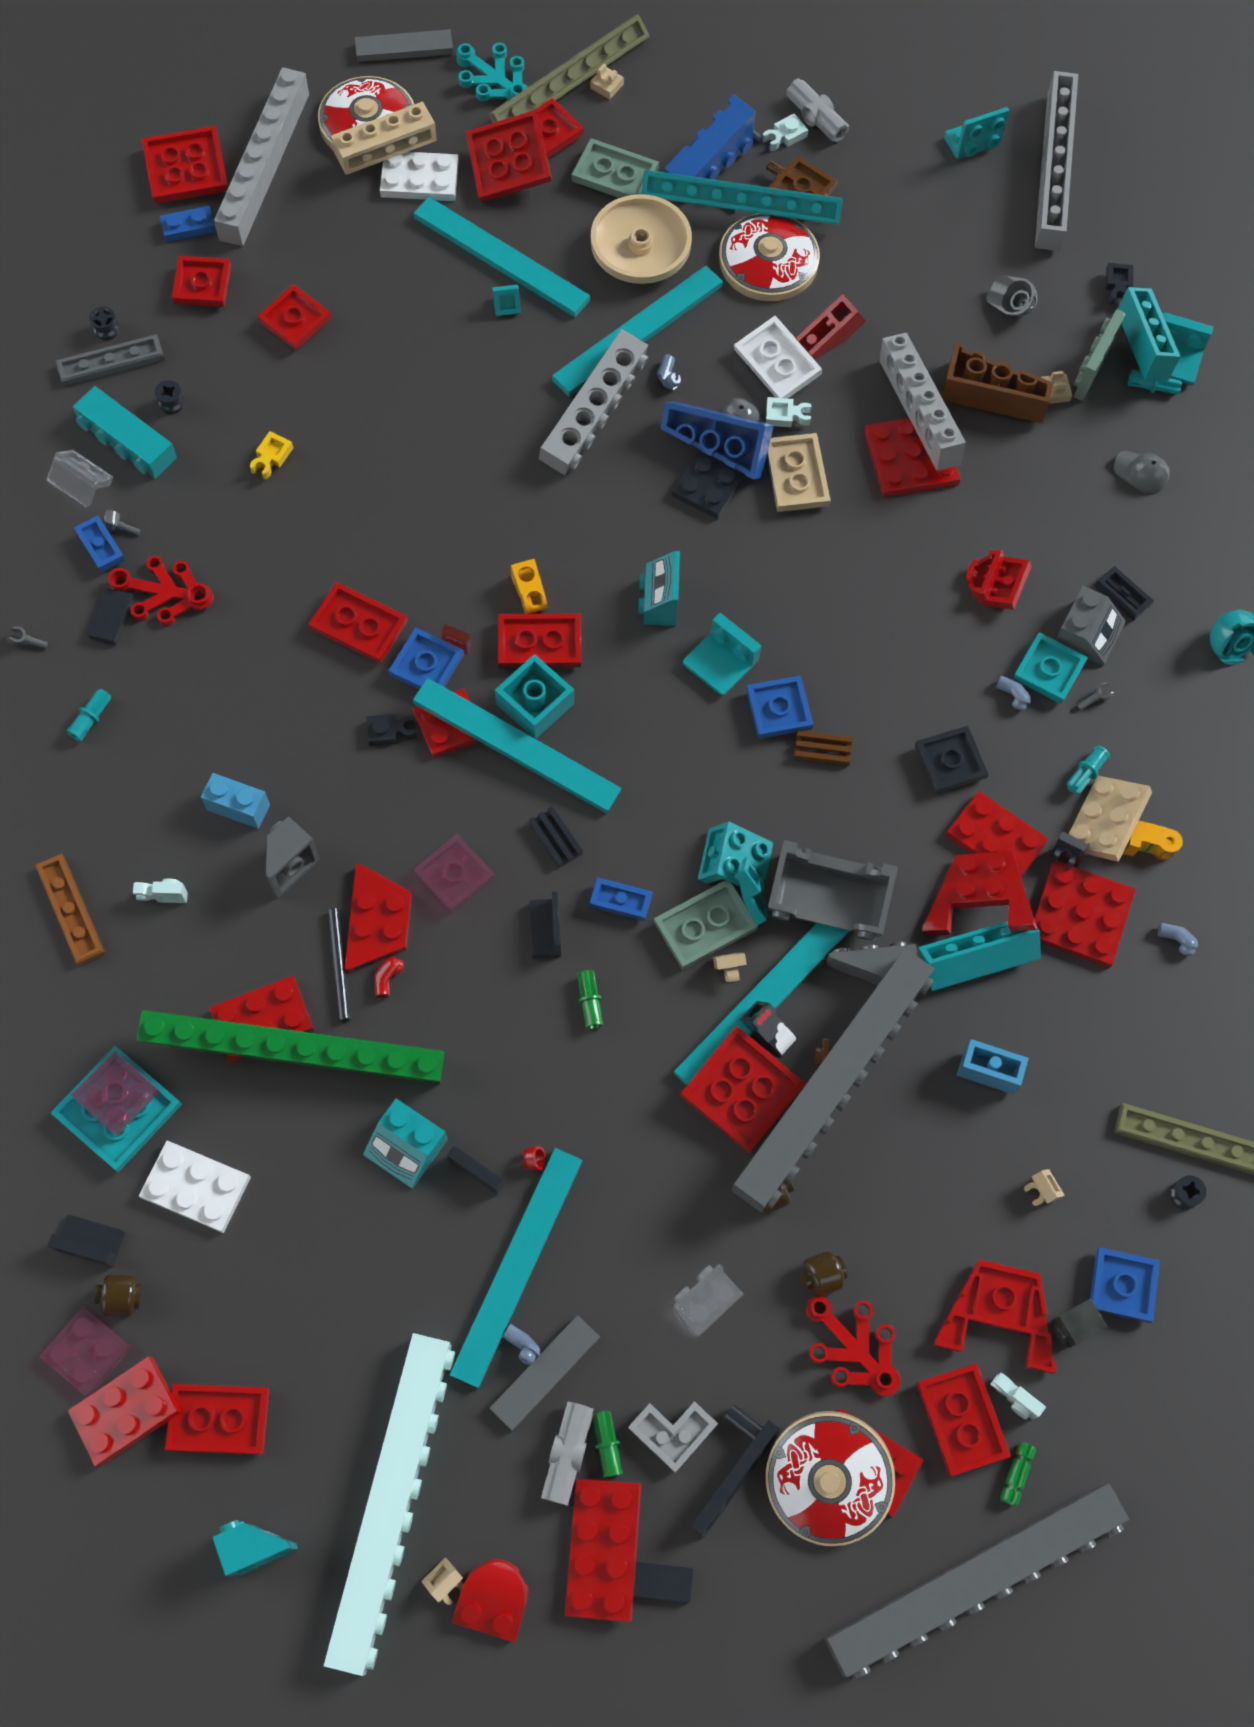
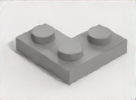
(673, 1442)

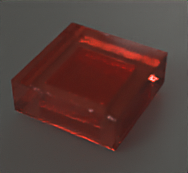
(456, 637)

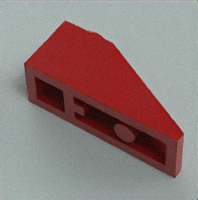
(831, 328)

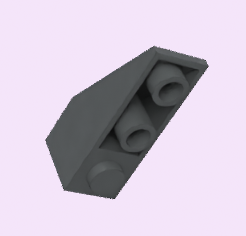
(869, 962)

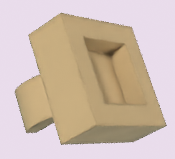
(606, 82)
(1061, 389)
(729, 964)
(1047, 1187)
(442, 1581)

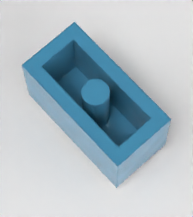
(235, 800)
(992, 1066)

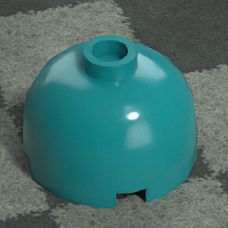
(1233, 636)

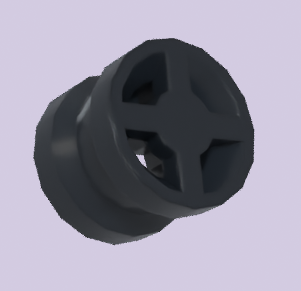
(99, 318)
(169, 404)
(1182, 1196)

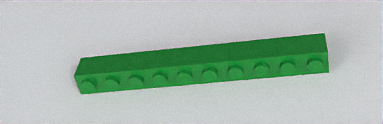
(290, 1046)

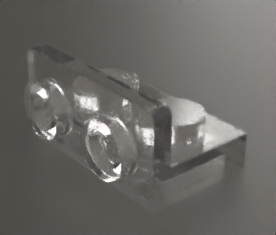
(706, 1300)

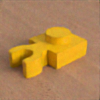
(271, 452)

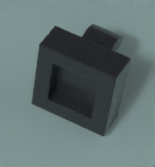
(1068, 850)

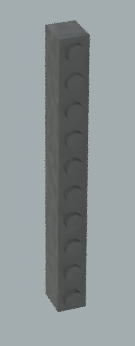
(832, 1081)
(976, 1580)

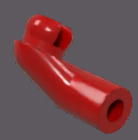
(384, 973)

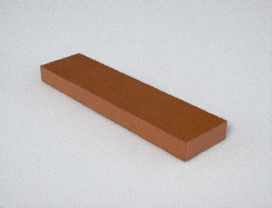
(70, 910)

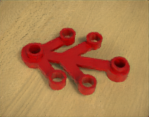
(163, 592)
(857, 1349)

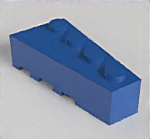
(719, 144)
(727, 437)

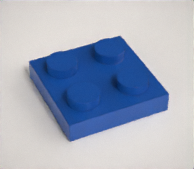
(425, 658)
(779, 707)
(1125, 1284)

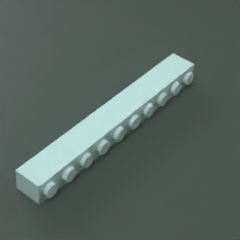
(388, 1506)

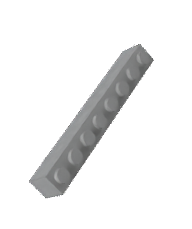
(261, 157)
(1056, 161)

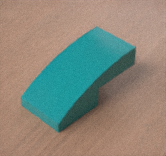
(750, 887)

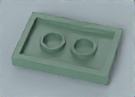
(612, 169)
(1100, 349)
(705, 924)

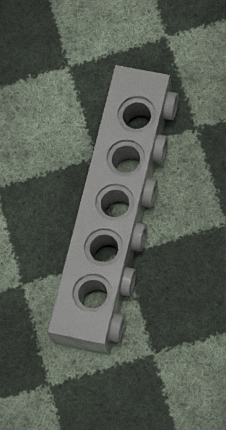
(623, 349)
(922, 402)

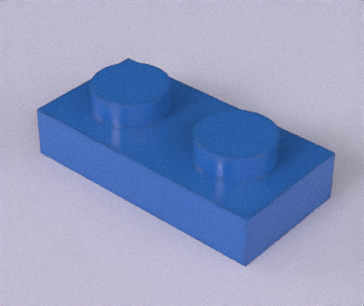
(187, 224)
(99, 544)
(621, 899)

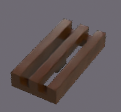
(836, 740)

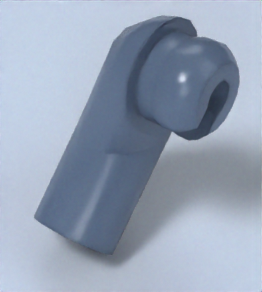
(665, 374)
(1015, 689)
(1182, 935)
(523, 1341)

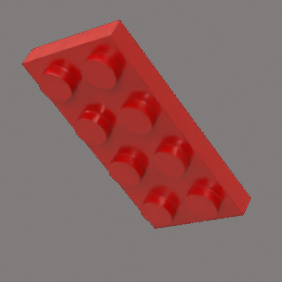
(603, 1550)

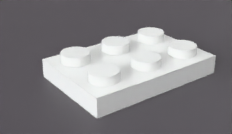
(420, 176)
(778, 359)
(194, 1186)

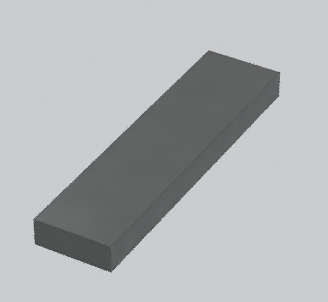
(403, 45)
(110, 360)
(545, 1373)

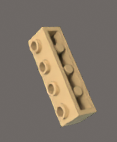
(384, 138)

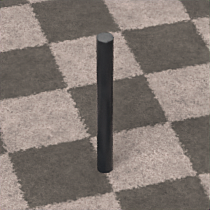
(339, 965)

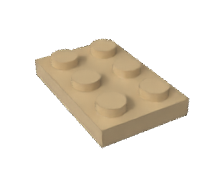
(797, 473)
(1110, 816)

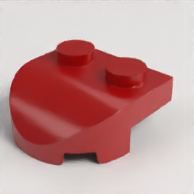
(998, 579)
(493, 1600)

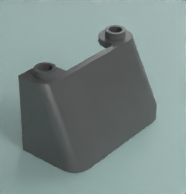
(832, 891)

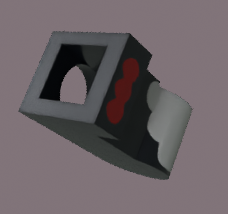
(768, 1028)

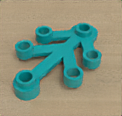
(492, 77)

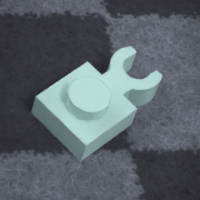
(785, 131)
(782, 412)
(166, 891)
(1023, 1403)

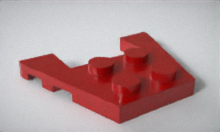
(981, 882)
(1005, 1300)

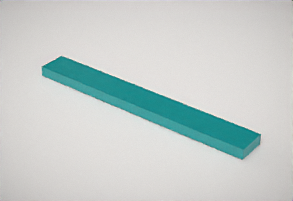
(742, 197)
(502, 257)
(642, 326)
(517, 745)
(772, 989)
(516, 1269)

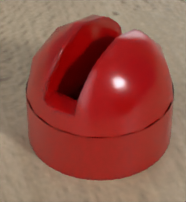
(534, 1158)

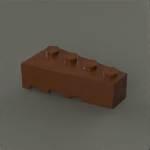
(995, 386)

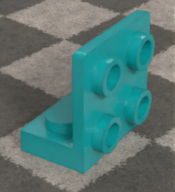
(978, 133)
(1190, 341)
(723, 656)
(725, 850)

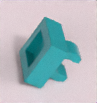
(506, 300)

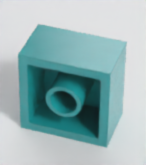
(534, 696)

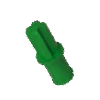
(590, 999)
(607, 1444)

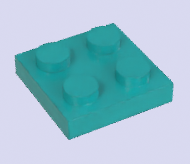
(1050, 668)

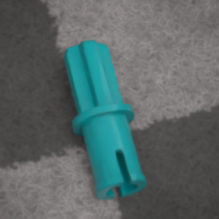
(1171, 386)
(88, 715)
(1088, 769)

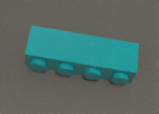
(1148, 334)
(124, 432)
(979, 954)

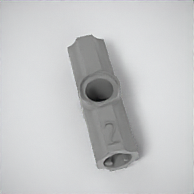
(817, 110)
(567, 1453)

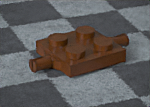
(801, 177)

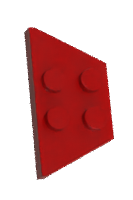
(377, 919)

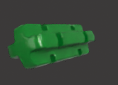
(1018, 1474)

